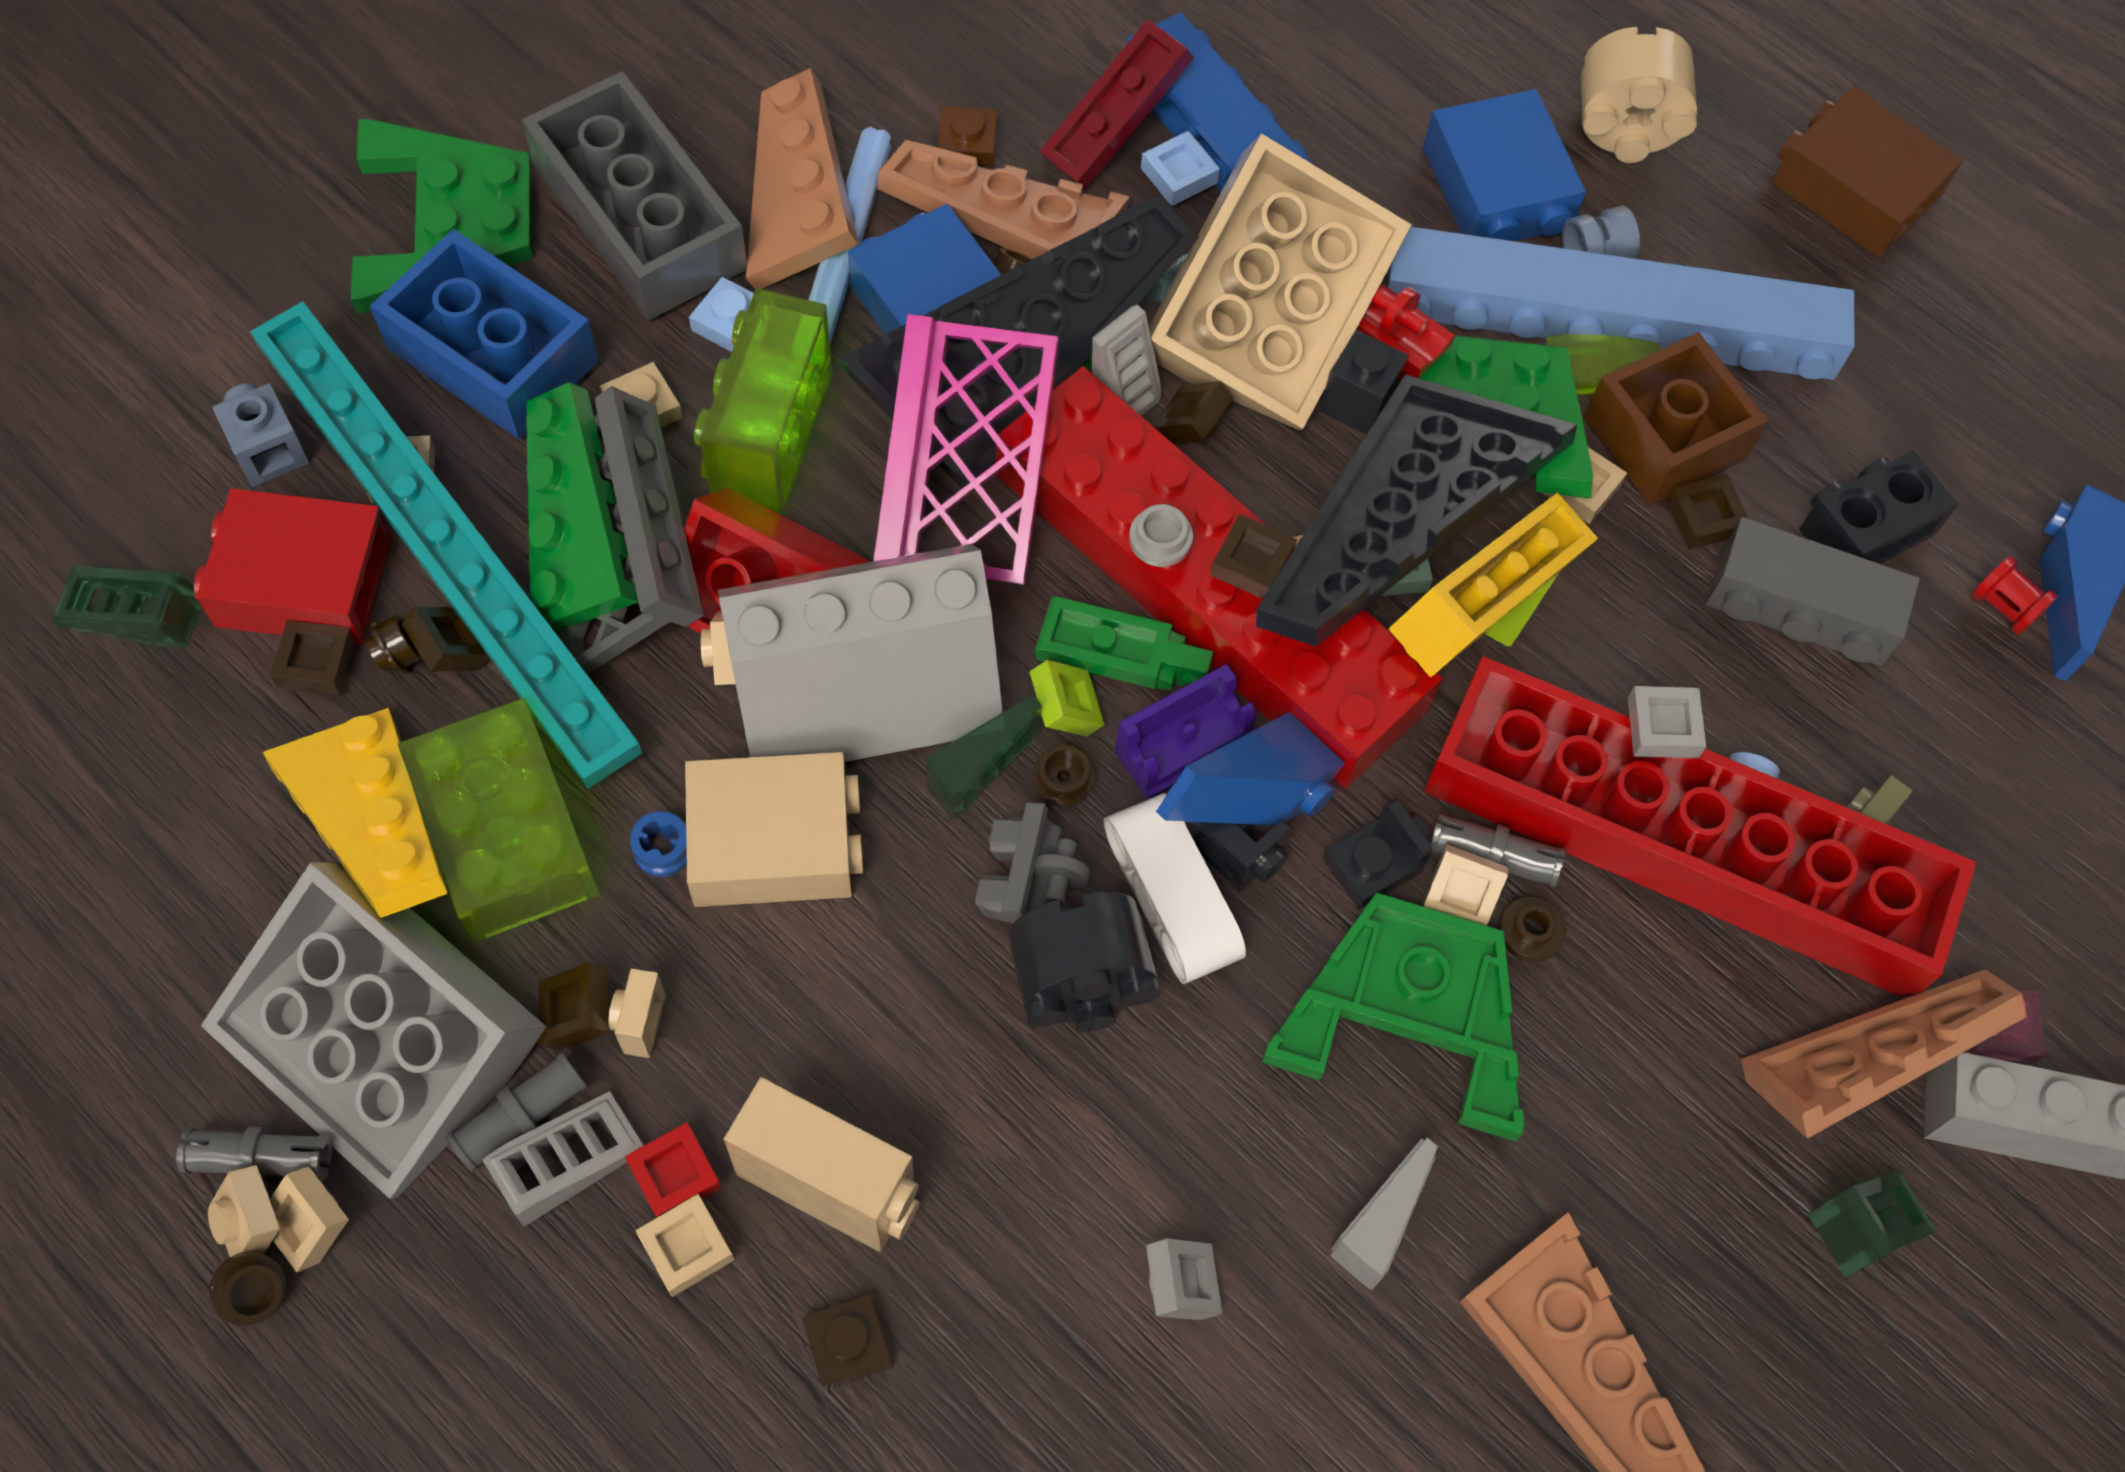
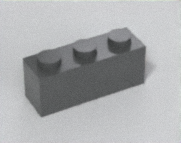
(1813, 592)

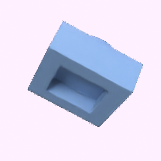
(1180, 168)
(718, 311)

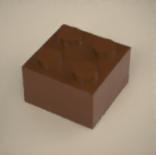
(1674, 417)

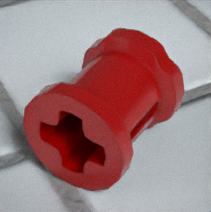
(2014, 595)

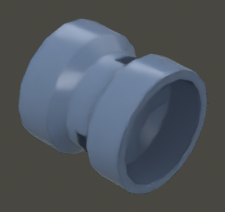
(1609, 234)

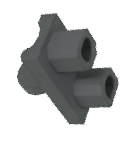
(1040, 866)

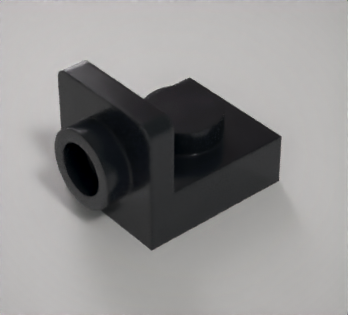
(1380, 854)
(1237, 855)

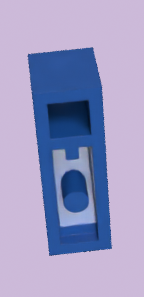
(2085, 570)
(1257, 778)

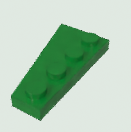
(570, 533)

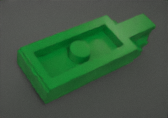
(1119, 646)

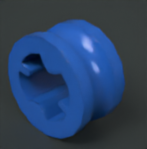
(652, 861)

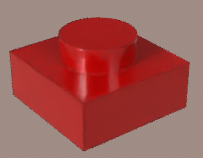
(672, 1170)

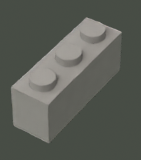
(2027, 1113)

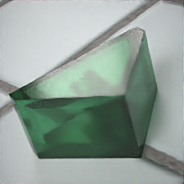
(1871, 1222)

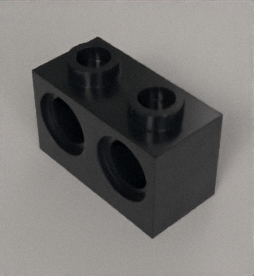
(1880, 511)

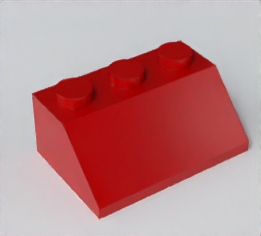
(747, 543)

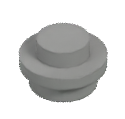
(1161, 535)

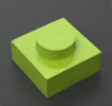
(1066, 698)

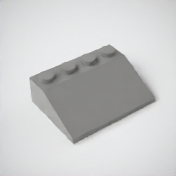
(865, 656)
(370, 1027)

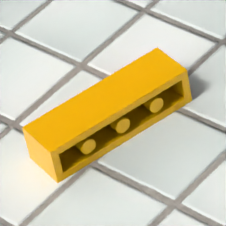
(1492, 584)

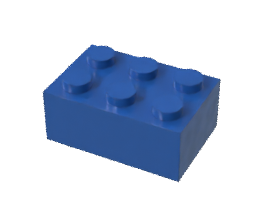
(483, 331)

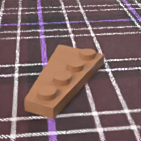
(1571, 1349)

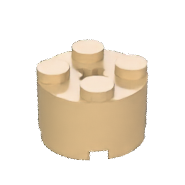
(1638, 92)

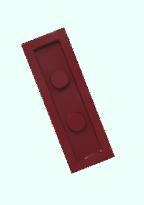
(1116, 104)

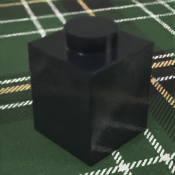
(1362, 381)

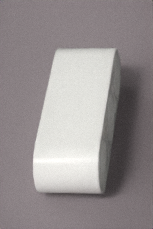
(1174, 890)

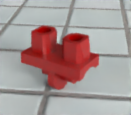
(1403, 326)

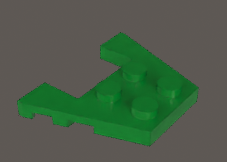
(459, 187)
(1527, 378)
(1424, 981)

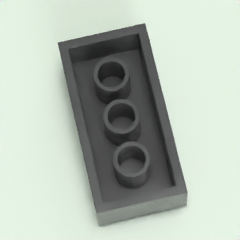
(635, 195)

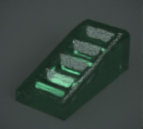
(165, 620)
(975, 760)

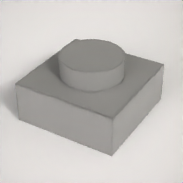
(1666, 722)
(1183, 1279)

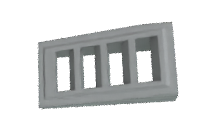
(1126, 360)
(530, 1146)
(1375, 1234)

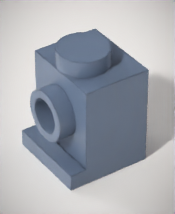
(256, 423)

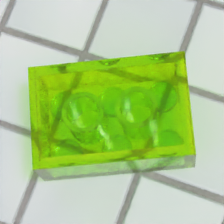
(766, 399)
(497, 820)

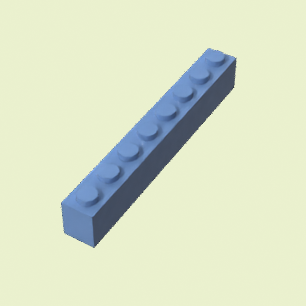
(1568, 291)

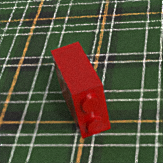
(293, 562)

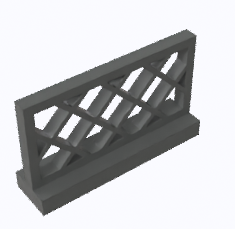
(651, 526)

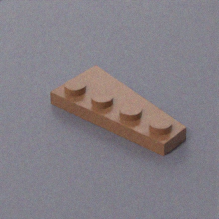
(798, 185)
(995, 202)
(1871, 1055)

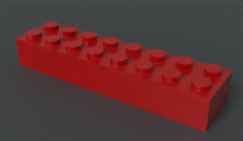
(1111, 465)
(1704, 831)

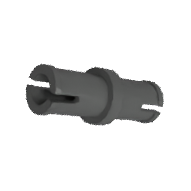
(1520, 855)
(516, 1111)
(272, 1153)

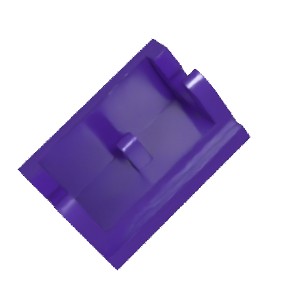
(1181, 729)

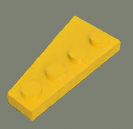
(364, 808)

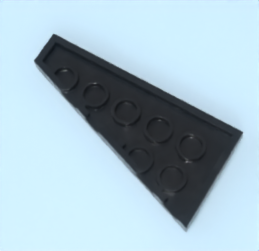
(1060, 294)
(1409, 489)

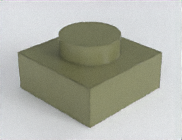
(1883, 802)

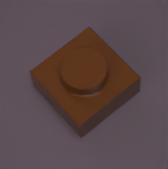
(969, 132)

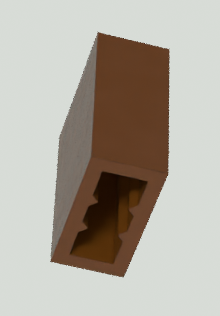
(1865, 170)

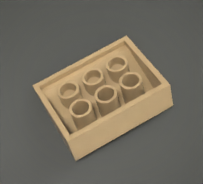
(1275, 283)

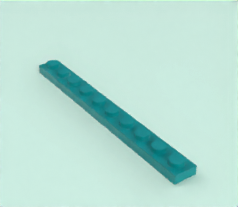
(448, 546)

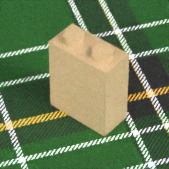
(770, 829)
(823, 1165)

